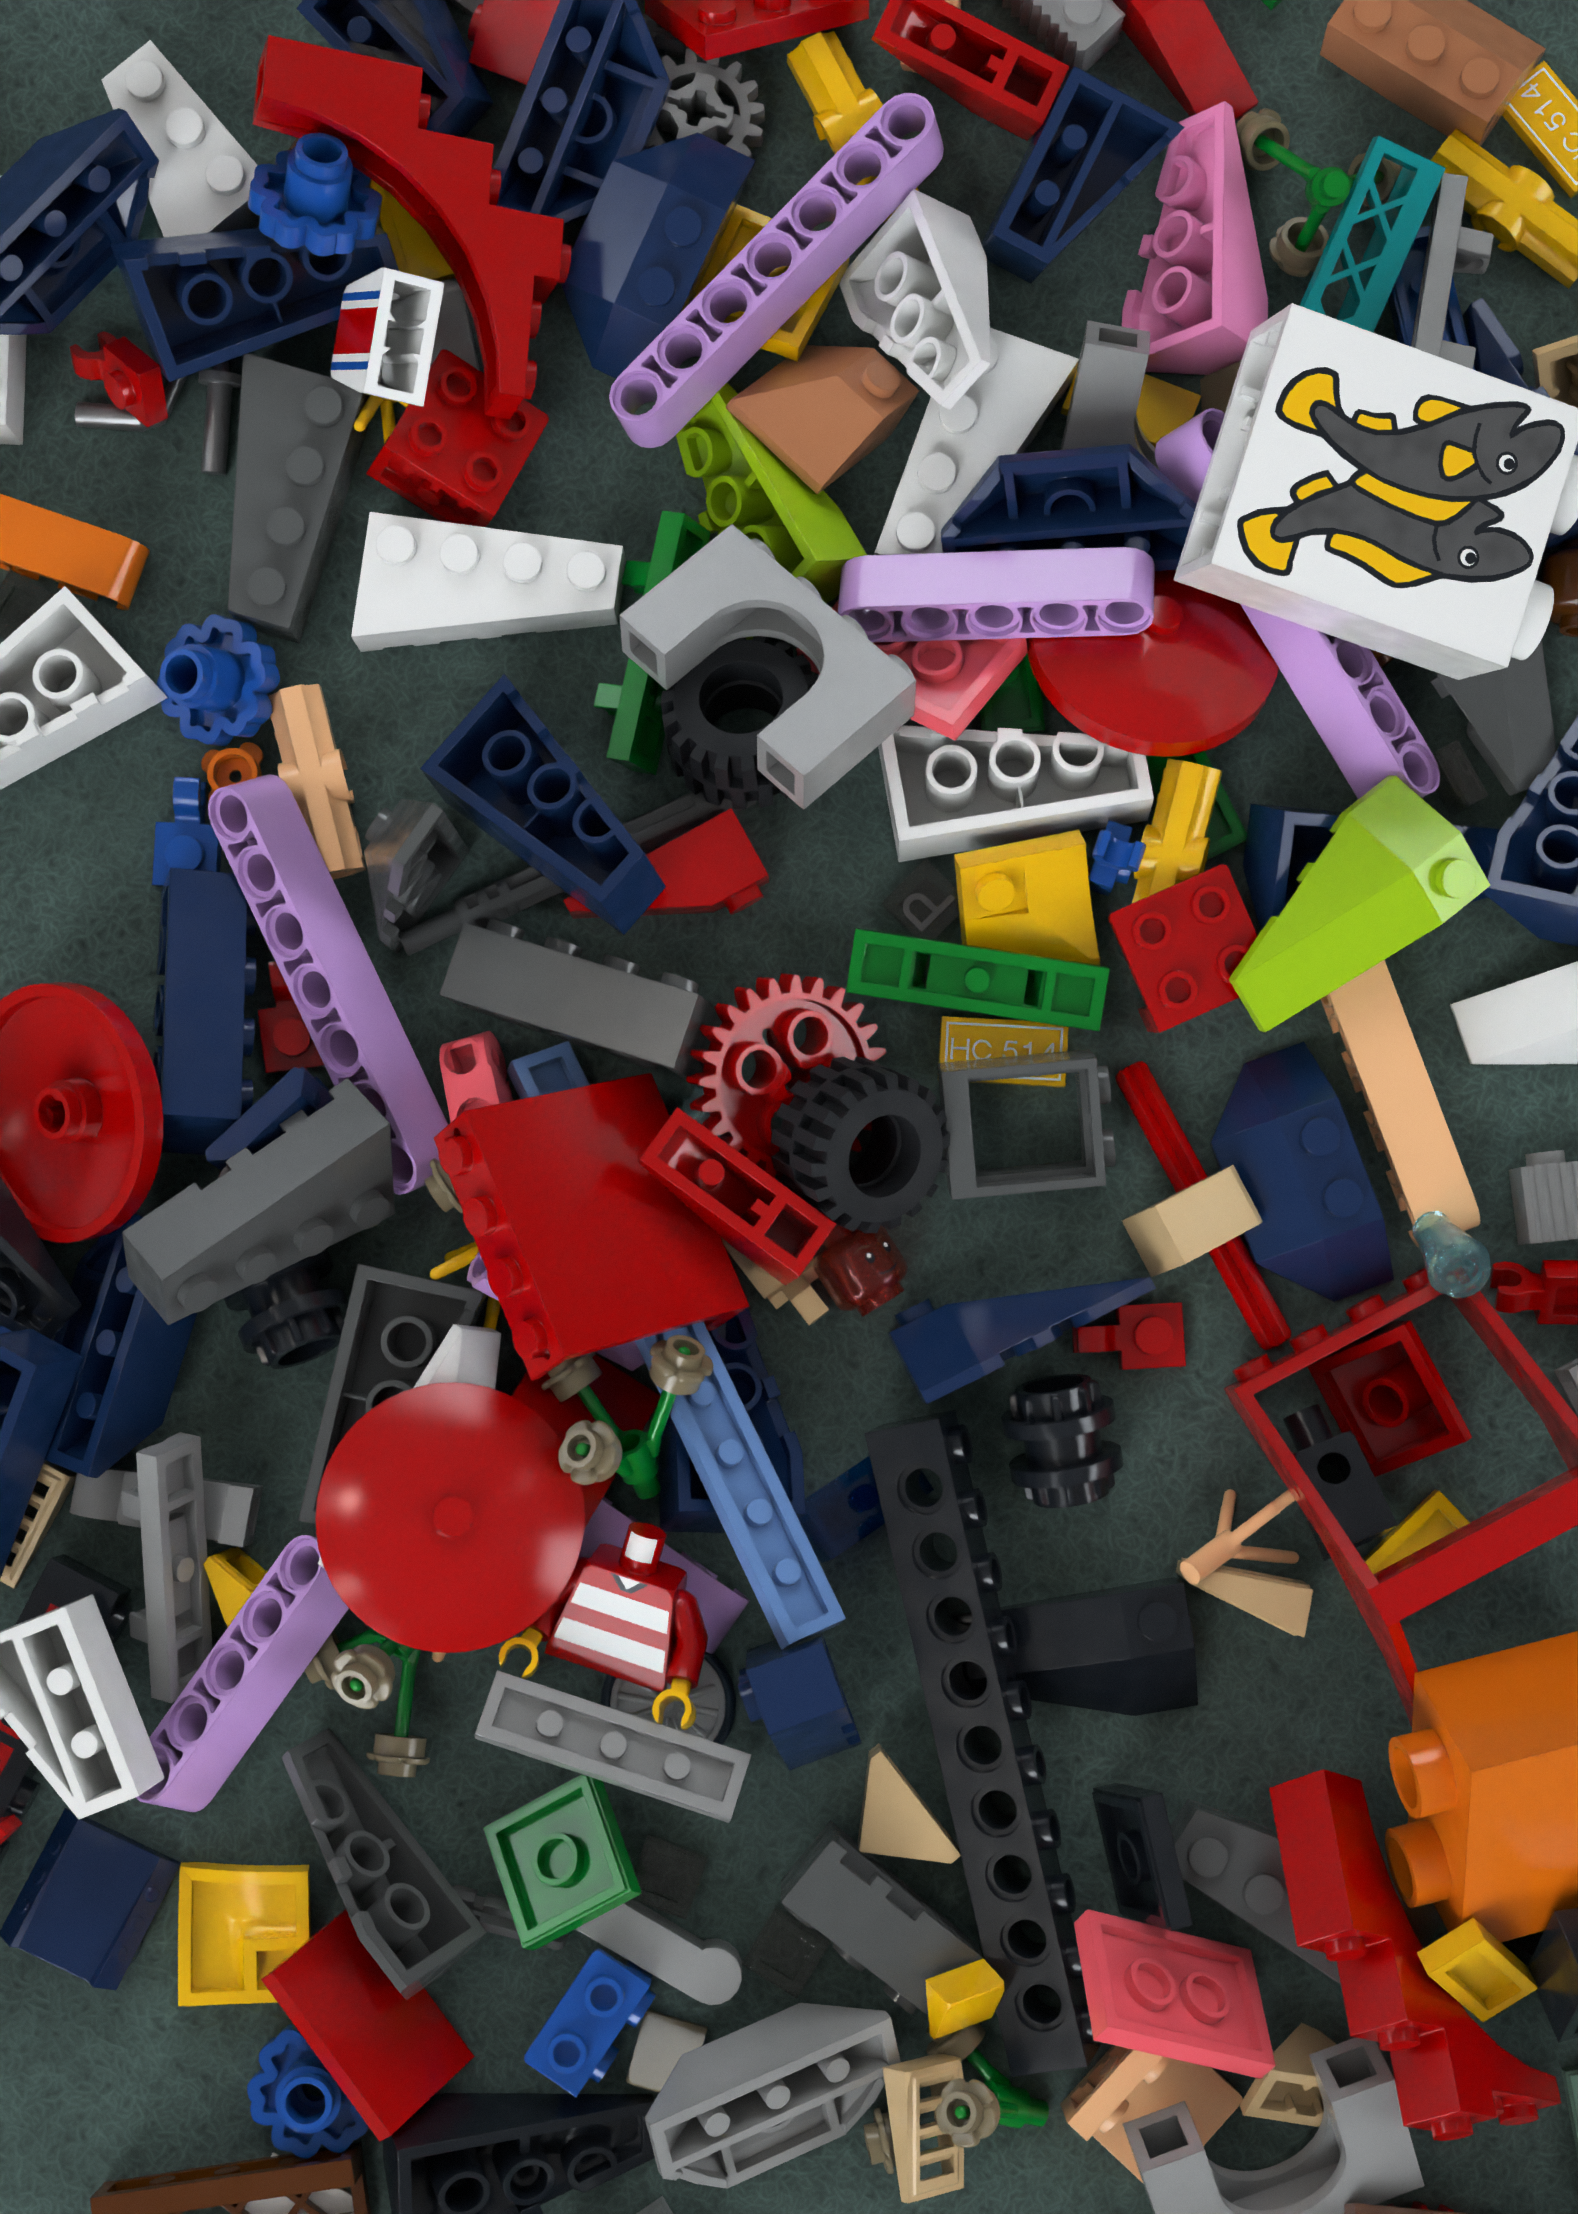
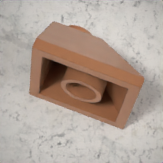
(825, 409)

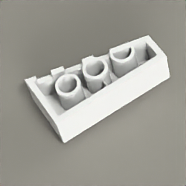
(468, 581)
(63, 686)
(1005, 788)

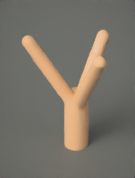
(1228, 1543)

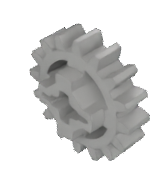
(700, 94)

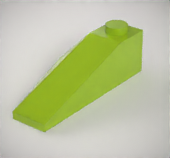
(765, 498)
(1371, 892)

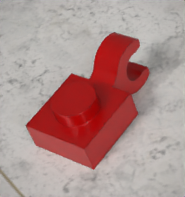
(128, 376)
(283, 1031)
(1550, 1293)
(1142, 1336)

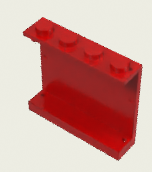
(577, 1228)

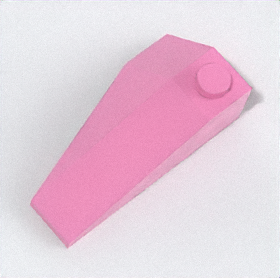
(1204, 258)

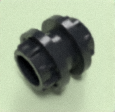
(292, 1314)
(1062, 1440)

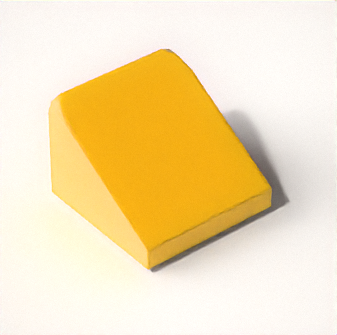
(233, 1579)
(962, 1997)

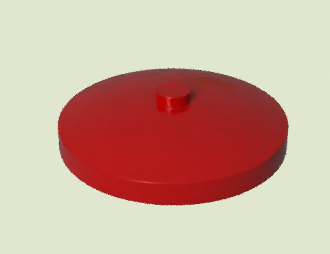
(1166, 689)
(76, 1111)
(449, 1518)

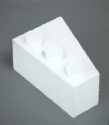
(201, 166)
(75, 1708)

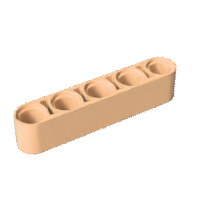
(1400, 1099)

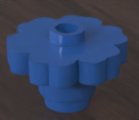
(315, 198)
(218, 680)
(299, 2118)

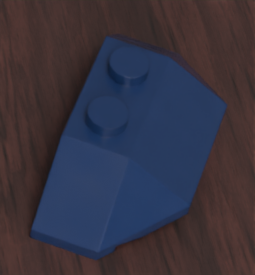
(583, 106)
(63, 212)
(650, 243)
(1073, 503)
(1303, 1177)
(125, 1364)

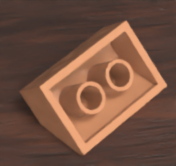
(1433, 59)

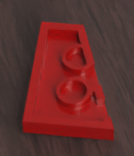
(735, 26)

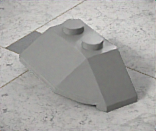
(769, 2092)

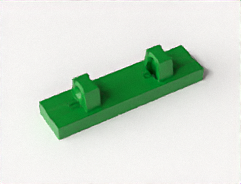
(636, 704)
(978, 979)

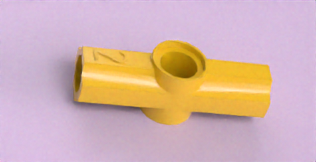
(832, 90)
(1514, 207)
(1179, 827)

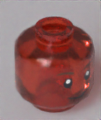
(860, 1269)

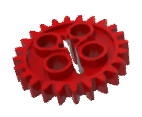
(745, 1109)

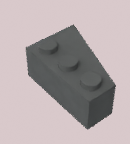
(873, 1917)

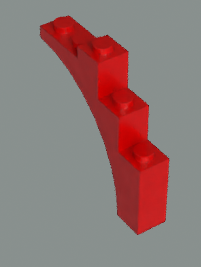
(446, 182)
(1347, 1908)

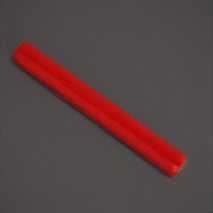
(1185, 1170)

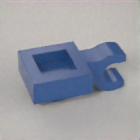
(188, 840)
(1114, 858)

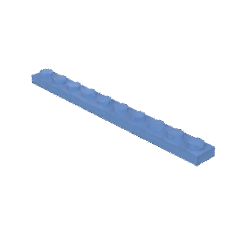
(725, 1447)

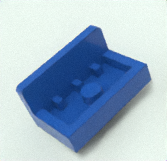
(587, 2019)

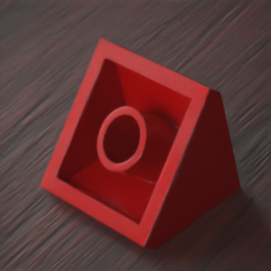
(1390, 1398)

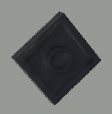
(1142, 1855)

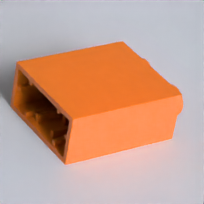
(1491, 1789)

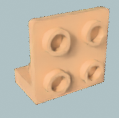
(1137, 2083)

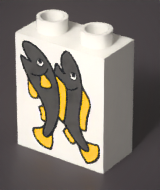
(1384, 496)

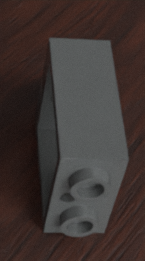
(1096, 1143)

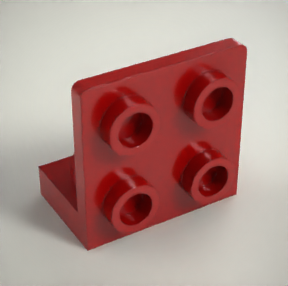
(451, 453)
(1185, 946)

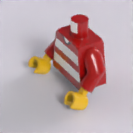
(627, 1620)

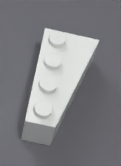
(960, 444)

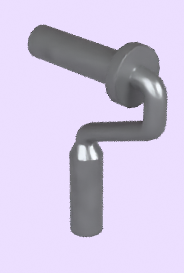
(217, 415)

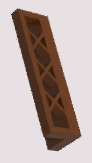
(238, 2183)

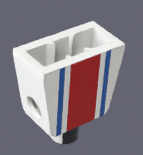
(387, 335)

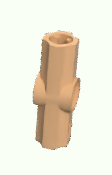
(316, 775)

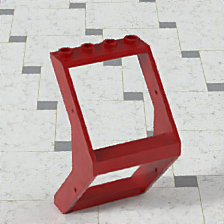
(1459, 1555)

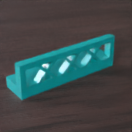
(1394, 234)

